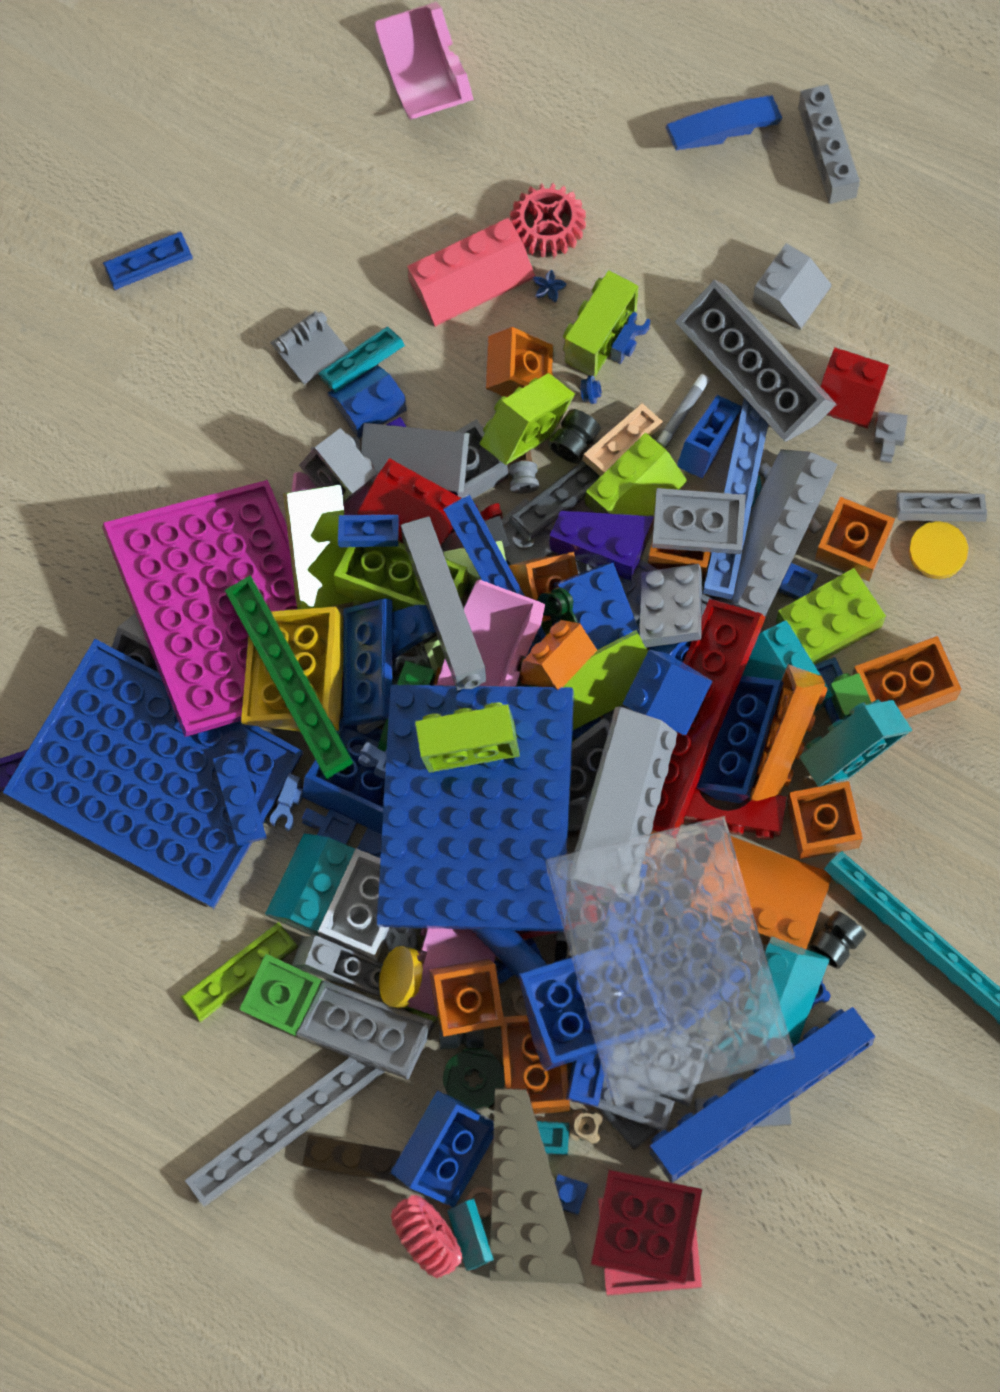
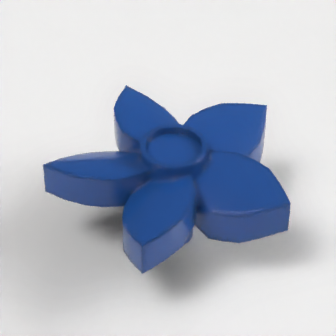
(549, 286)

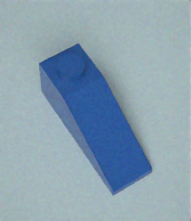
(708, 436)

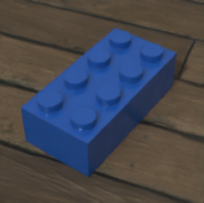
(600, 604)

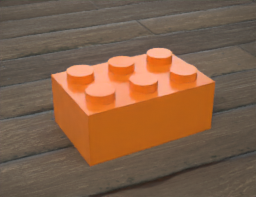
(912, 677)
(524, 1070)

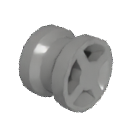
(523, 477)
(401, 936)

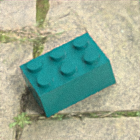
(854, 742)

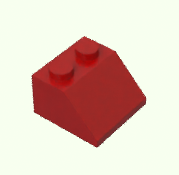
(854, 386)

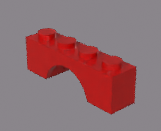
(757, 817)

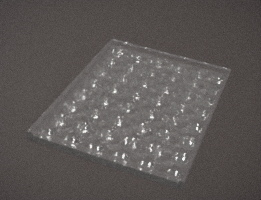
(669, 960)

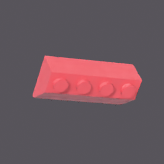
(470, 272)

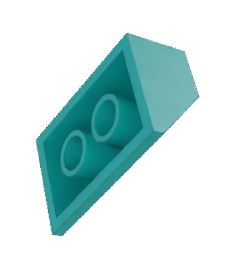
(777, 649)
(310, 883)
(796, 981)

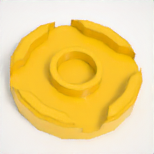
(938, 550)
(400, 976)

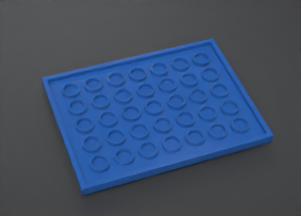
(134, 785)
(475, 838)

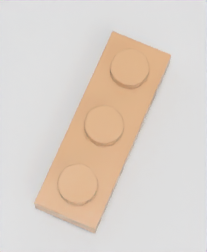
(621, 438)

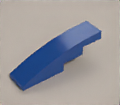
(724, 121)

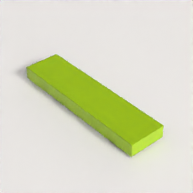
(237, 972)

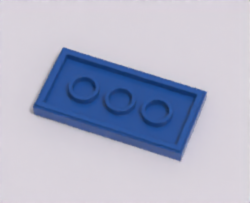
(367, 662)

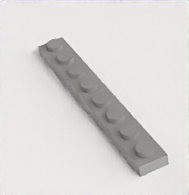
(281, 1129)

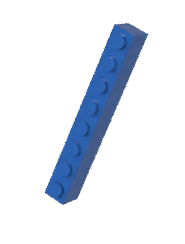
(760, 1095)

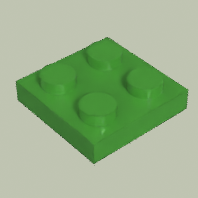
(280, 994)

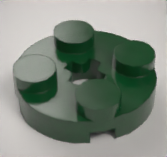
(464, 1064)

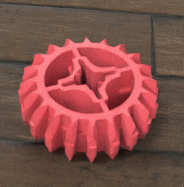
(548, 205)
(426, 1236)

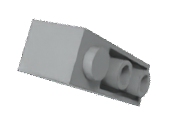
(338, 964)

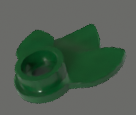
(558, 605)

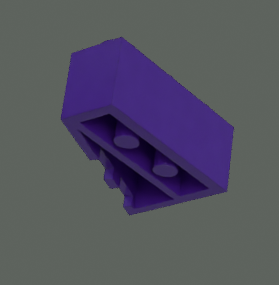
(603, 538)

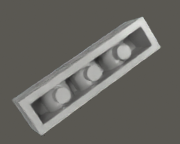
(828, 144)

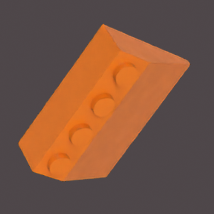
(790, 722)
(781, 892)

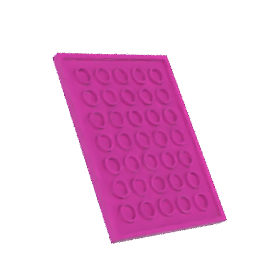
(177, 575)

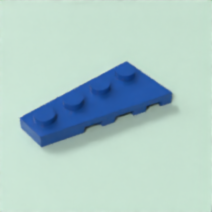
(410, 628)

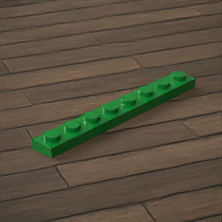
(289, 677)

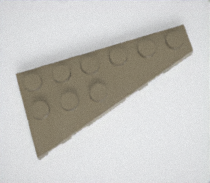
(526, 1215)

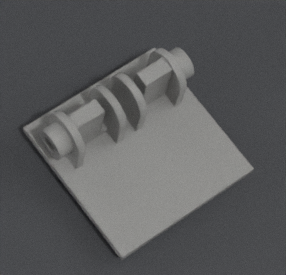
(310, 346)

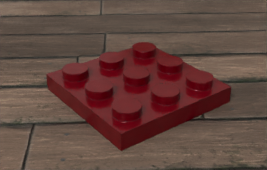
(646, 1227)

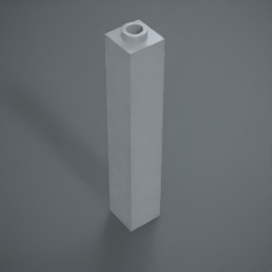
(443, 604)

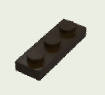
(350, 1158)

